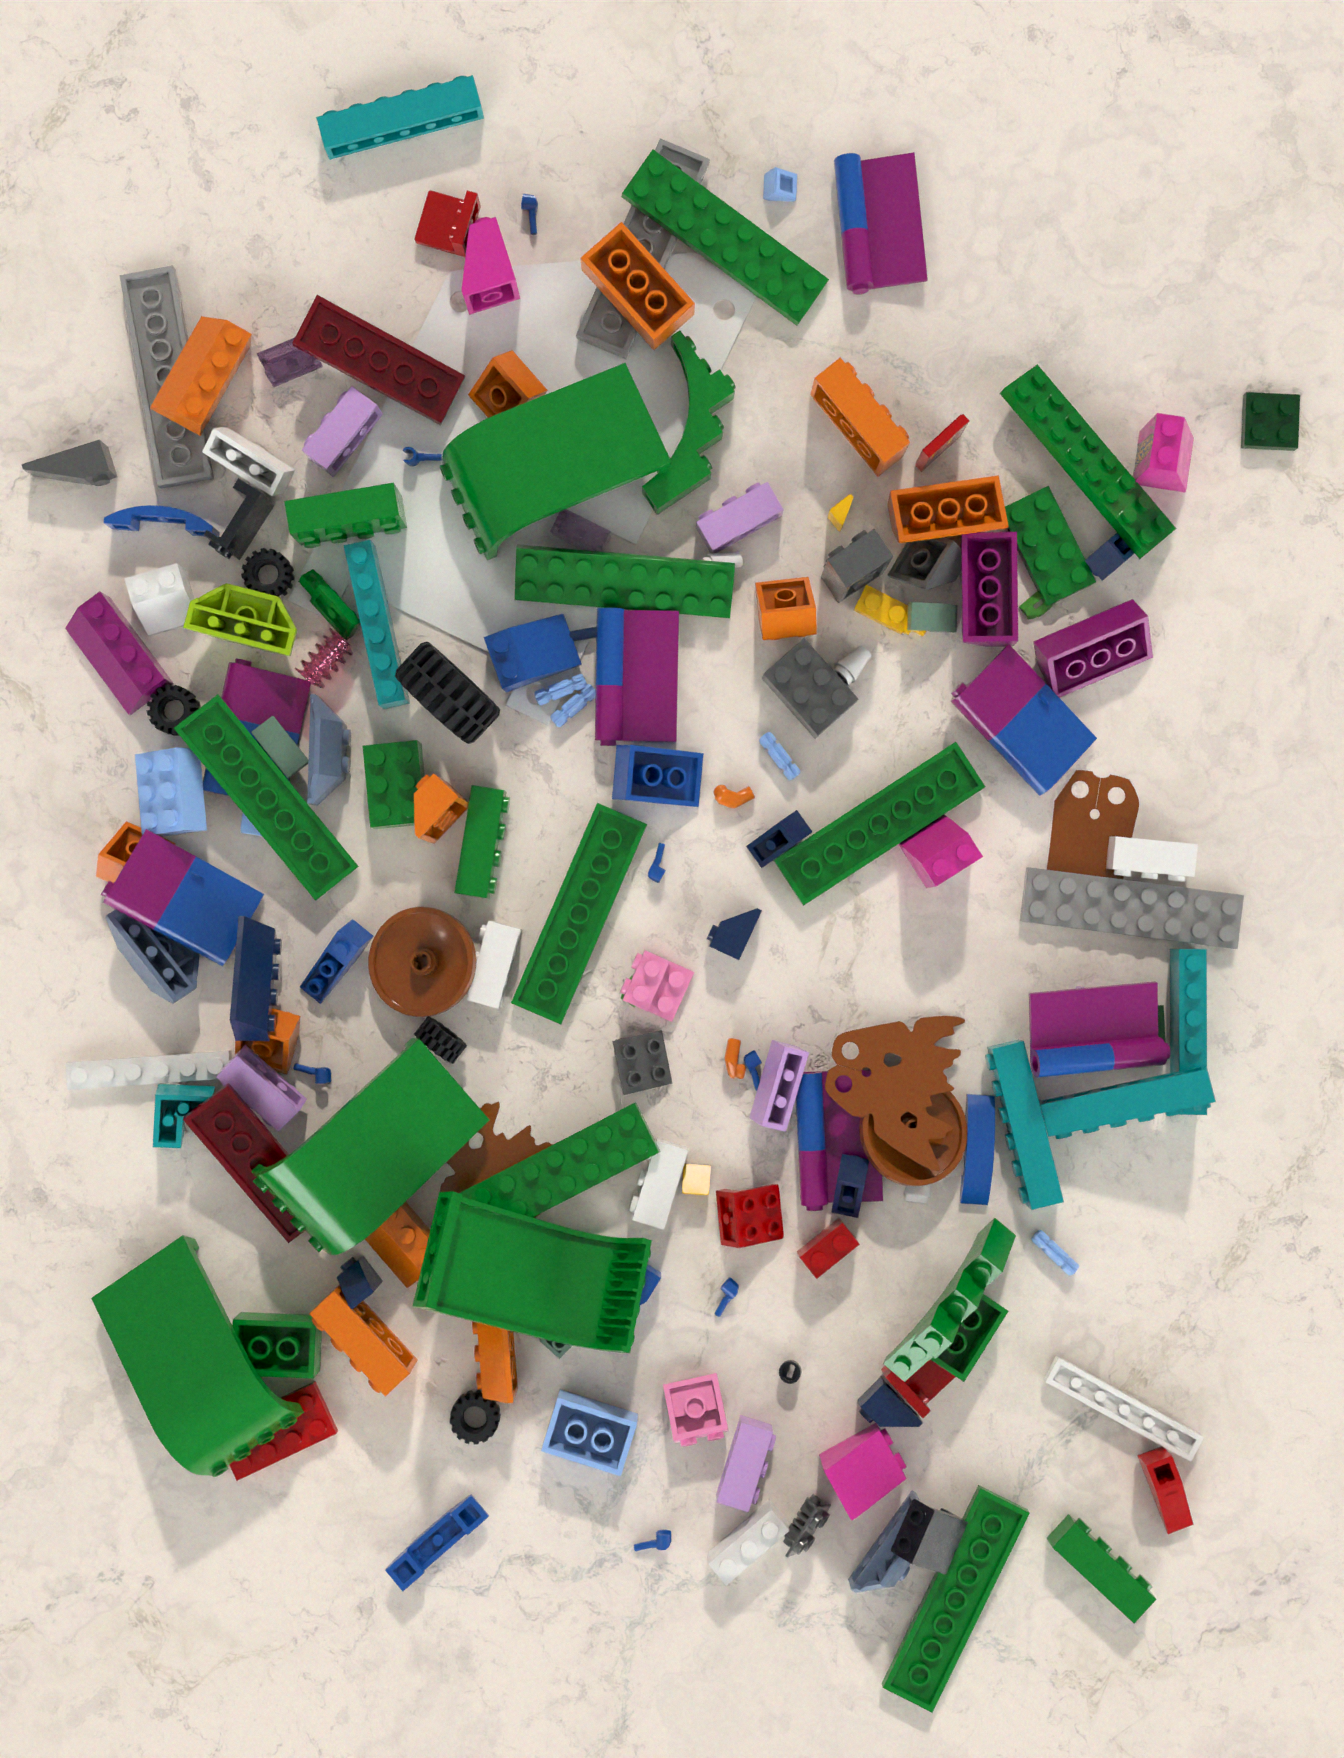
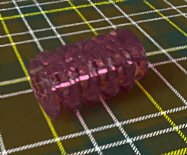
(325, 659)

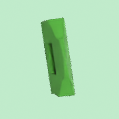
(1028, 609)

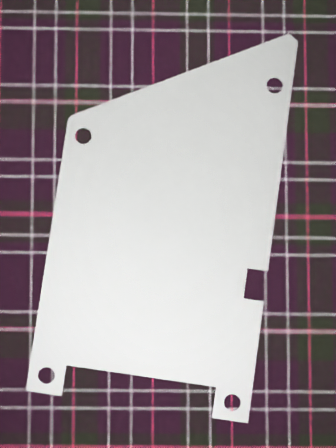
(434, 562)

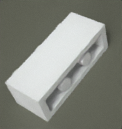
(248, 460)
(1151, 858)
(493, 963)
(659, 1184)
(748, 1542)

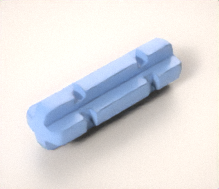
(560, 689)
(573, 705)
(779, 756)
(1054, 1252)

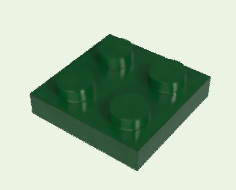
(1270, 421)

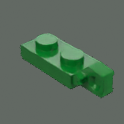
(330, 604)

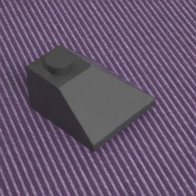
(928, 563)

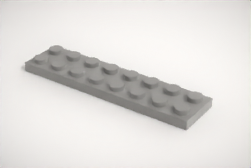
(603, 323)
(157, 340)
(1131, 908)

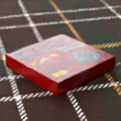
(942, 442)

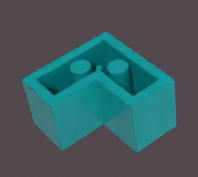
(171, 1106)

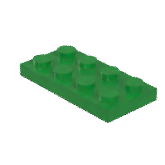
(1048, 546)

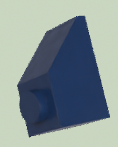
(1109, 557)
(779, 839)
(733, 933)
(850, 1185)
(358, 1280)
(886, 1407)

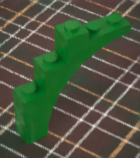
(702, 430)
(959, 1299)

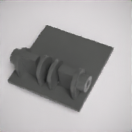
(642, 1062)
(800, 1534)

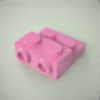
(656, 985)
(695, 1409)

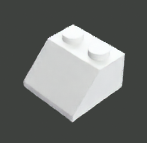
(160, 598)

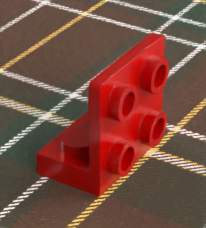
(447, 221)
(749, 1216)
(921, 1385)

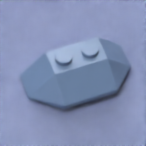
(326, 751)
(158, 960)
(880, 1566)

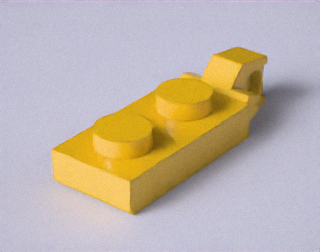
(884, 610)

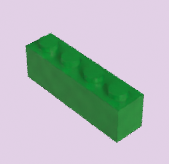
(481, 841)
(1101, 1568)

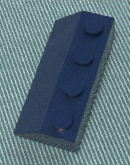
(254, 981)

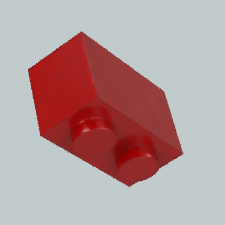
(827, 1248)

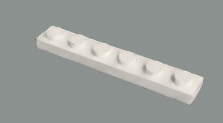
(146, 1070)
(1123, 1408)

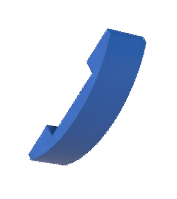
(130, 519)
(979, 1149)
(436, 1541)

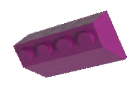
(989, 588)
(1094, 648)
(116, 652)

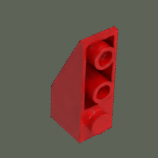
(1166, 1489)

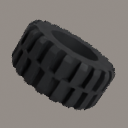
(447, 693)

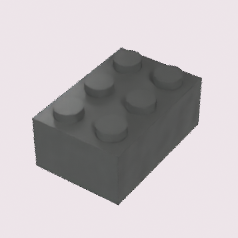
(855, 565)
(809, 688)

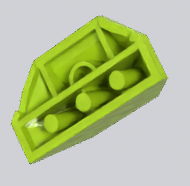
(243, 618)

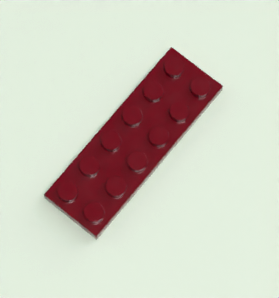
(378, 360)
(239, 1145)

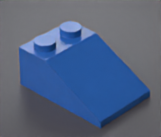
(532, 652)
(657, 775)

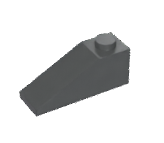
(82, 464)

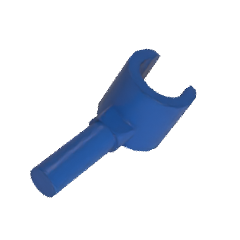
(530, 203)
(417, 457)
(655, 872)
(751, 1061)
(322, 1074)
(730, 1288)
(662, 1541)

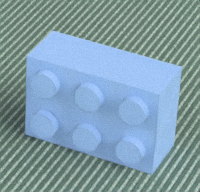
(170, 792)
(590, 1432)

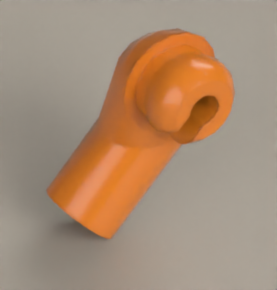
(732, 799)
(731, 1059)

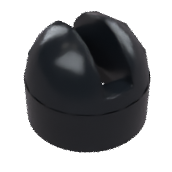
(785, 1368)

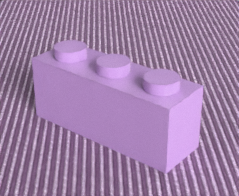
(342, 431)
(739, 517)
(779, 1085)
(262, 1088)
(745, 1464)

